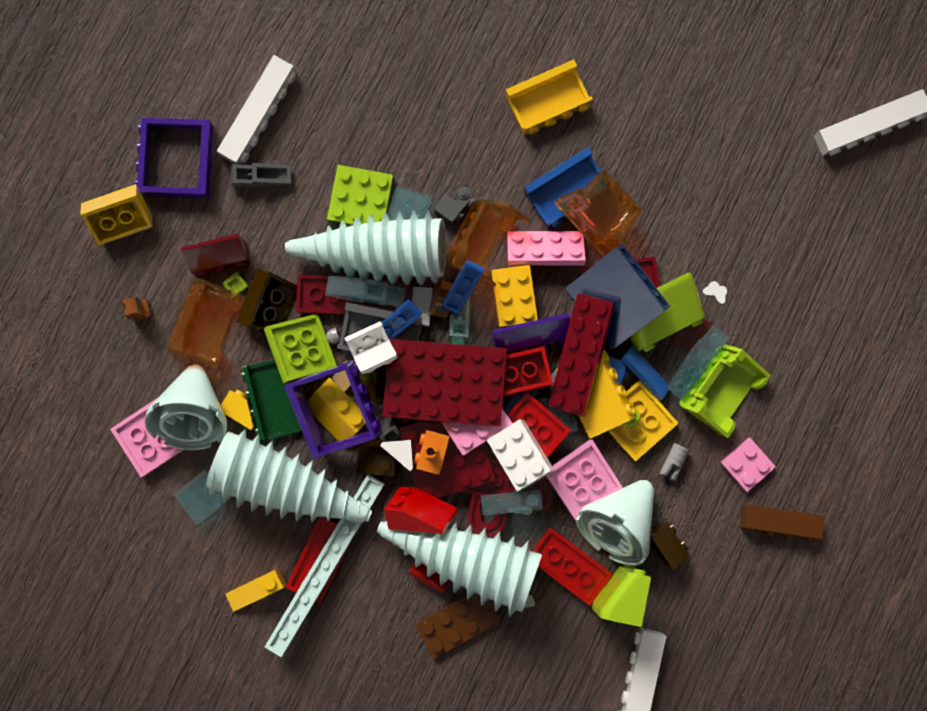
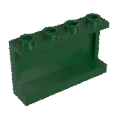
(269, 401)

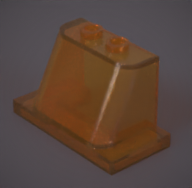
(601, 212)

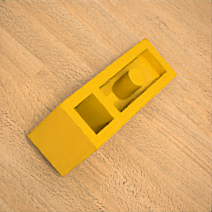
(256, 589)

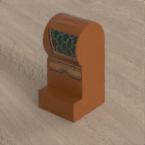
(439, 293)
(136, 309)

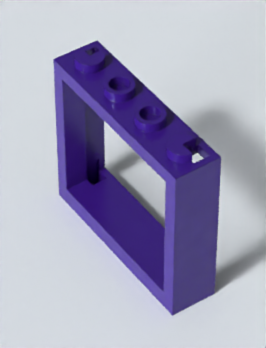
(205, 164)
(308, 423)

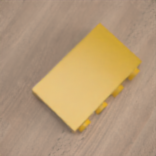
(548, 98)
(608, 402)

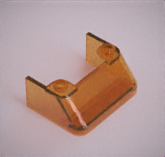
(480, 233)

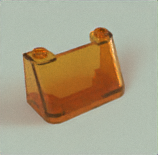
(204, 322)

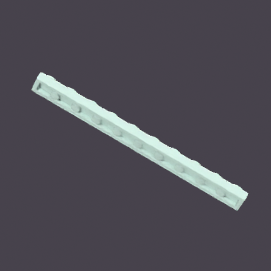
(321, 572)

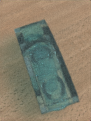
(365, 290)
(696, 361)

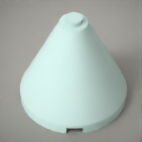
(187, 413)
(620, 523)

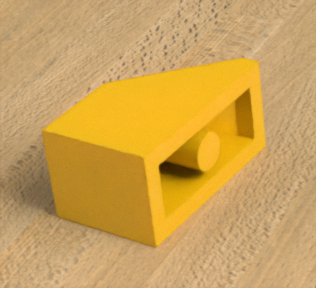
(238, 408)

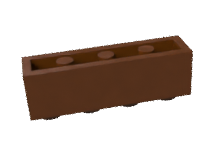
(782, 521)

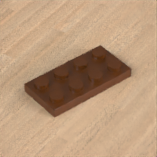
(456, 623)

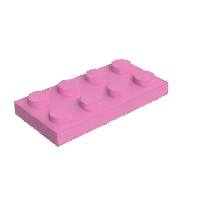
(545, 248)

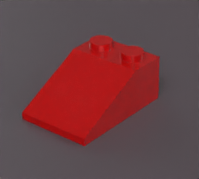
(418, 512)

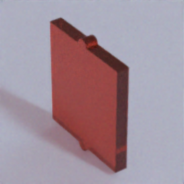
(689, 336)

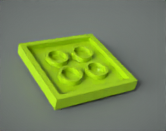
(359, 194)
(300, 347)

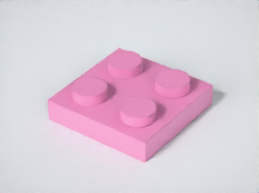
(747, 464)

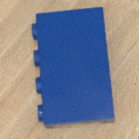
(559, 181)

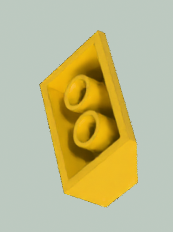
(336, 411)

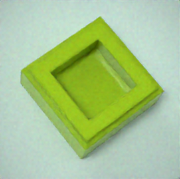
(235, 283)

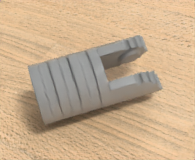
(676, 459)

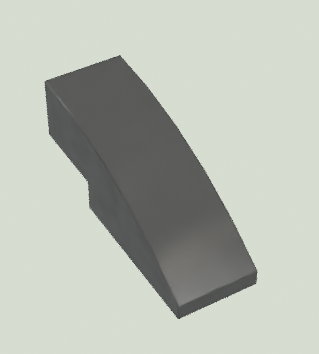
(260, 175)

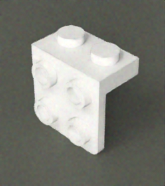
(371, 348)

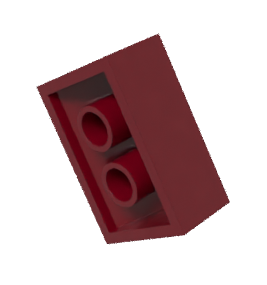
(216, 255)

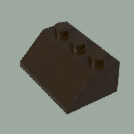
(266, 301)

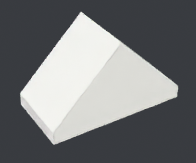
(400, 451)

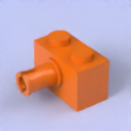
(432, 452)

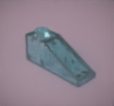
(459, 325)
(511, 502)

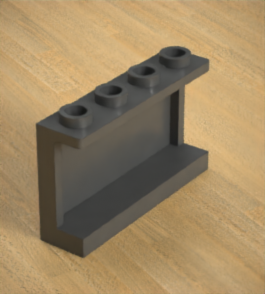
(361, 317)

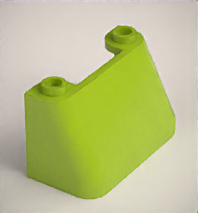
(684, 311)
(723, 388)
(624, 596)

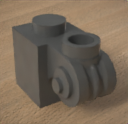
(451, 209)
(388, 428)

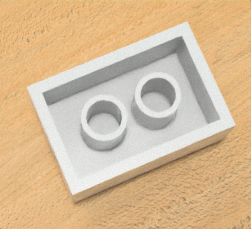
(520, 455)

